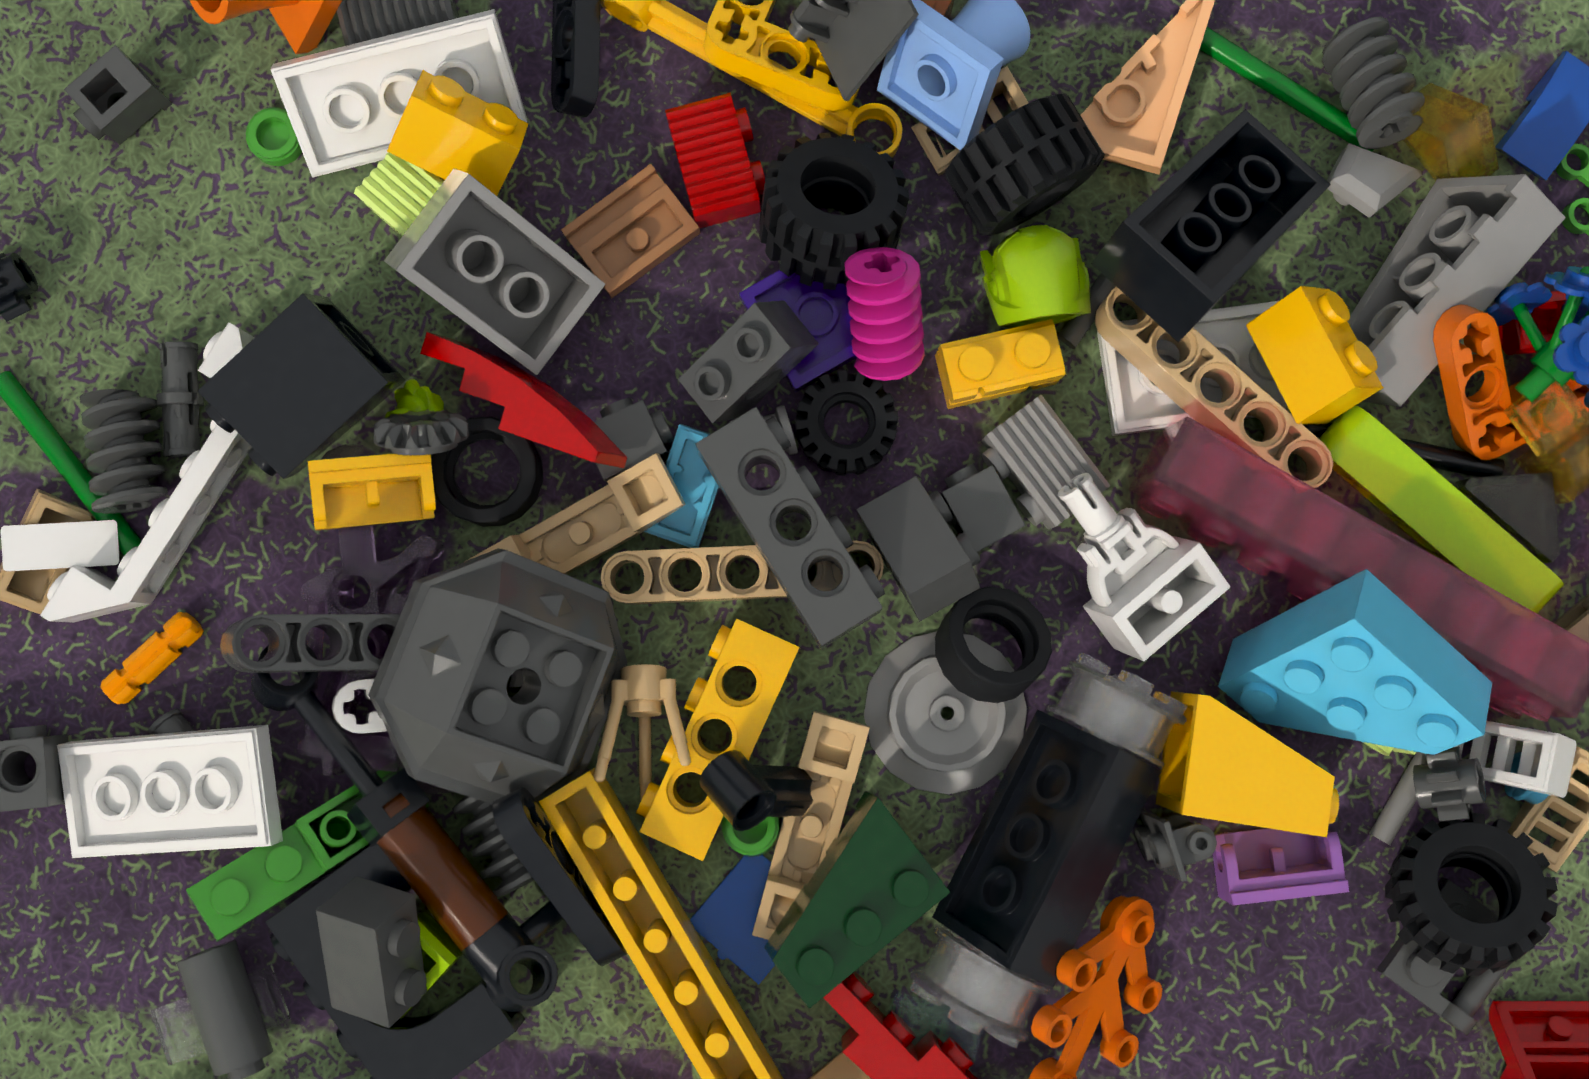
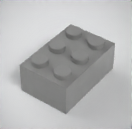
(495, 270)

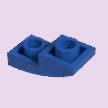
(1552, 119)

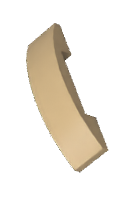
(600, 520)
(832, 761)

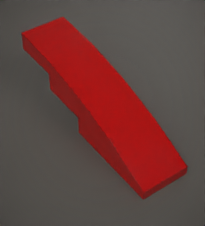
(530, 405)

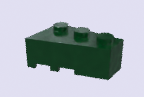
(854, 904)

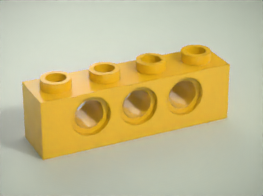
(694, 825)

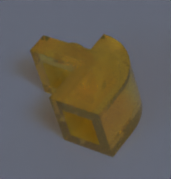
(1557, 438)

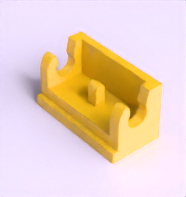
(371, 490)

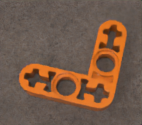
(1457, 364)

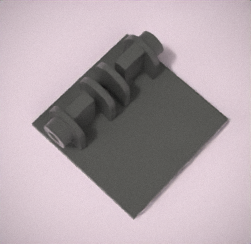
(852, 34)

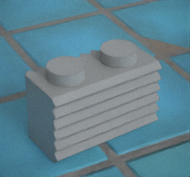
(1039, 460)

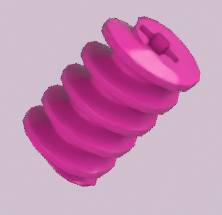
(885, 312)

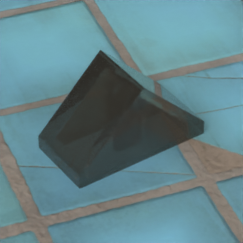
(1521, 507)

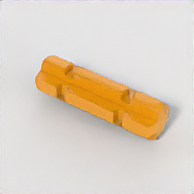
(151, 658)

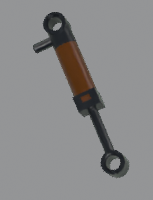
(427, 858)

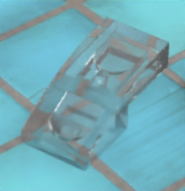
(180, 1032)

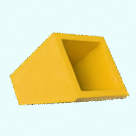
(1241, 774)

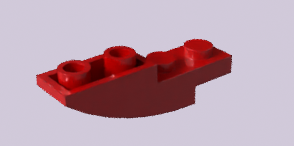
(883, 1043)

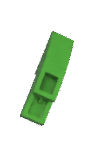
(277, 872)

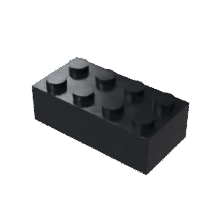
(1209, 224)

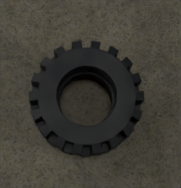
(1023, 164)
(834, 176)
(1503, 863)

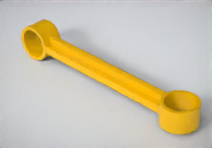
(690, 34)

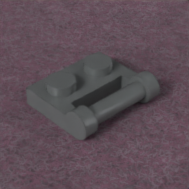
(1427, 981)

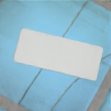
(59, 545)

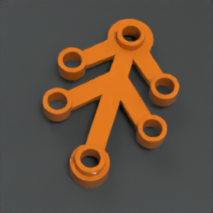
(1095, 997)

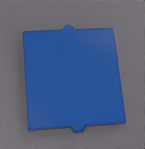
(730, 916)

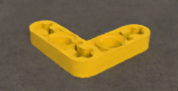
(757, 41)

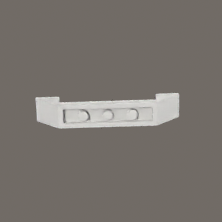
(173, 523)

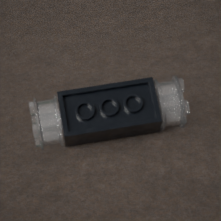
(1046, 848)

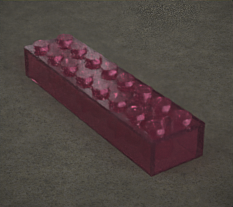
(1321, 542)

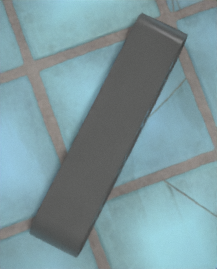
(287, 642)

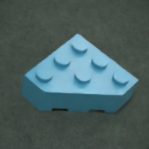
(1358, 671)

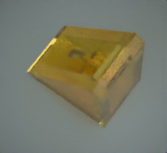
(1454, 136)

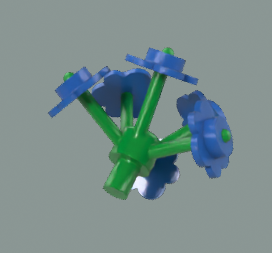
(1568, 350)

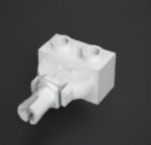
(1138, 575)

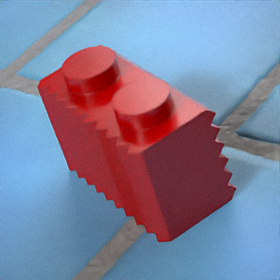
(715, 161)

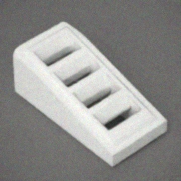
(1543, 763)

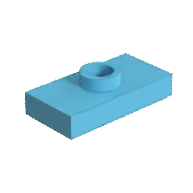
(695, 486)

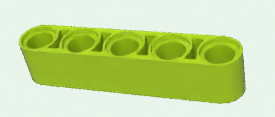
(1434, 510)

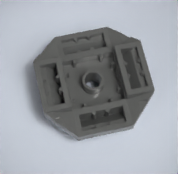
(451, 667)

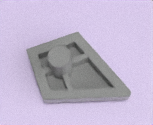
(1368, 179)

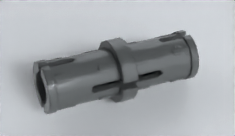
(180, 398)

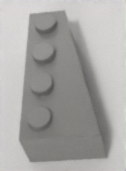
(1454, 252)

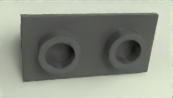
(1173, 842)

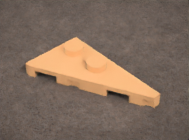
(1141, 106)

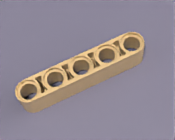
(1239, 392)
(714, 564)

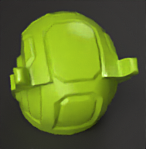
(1036, 277)

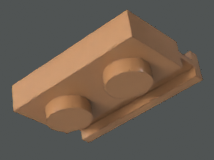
(631, 231)

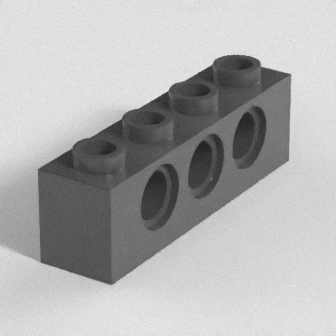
(729, 457)

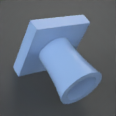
(949, 68)

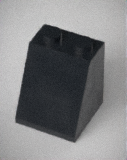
(299, 385)

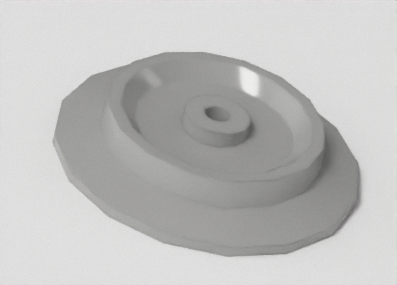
(922, 746)

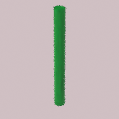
(1279, 85)
(60, 454)

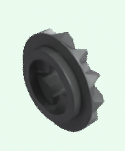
(421, 432)

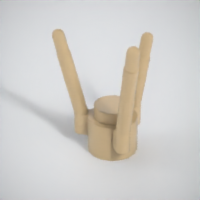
(643, 691)

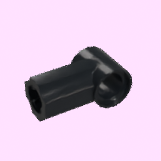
(753, 792)

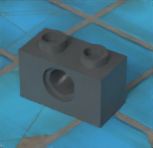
(748, 360)

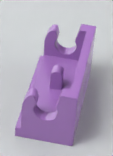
(1277, 865)

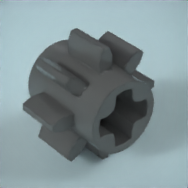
(1449, 784)

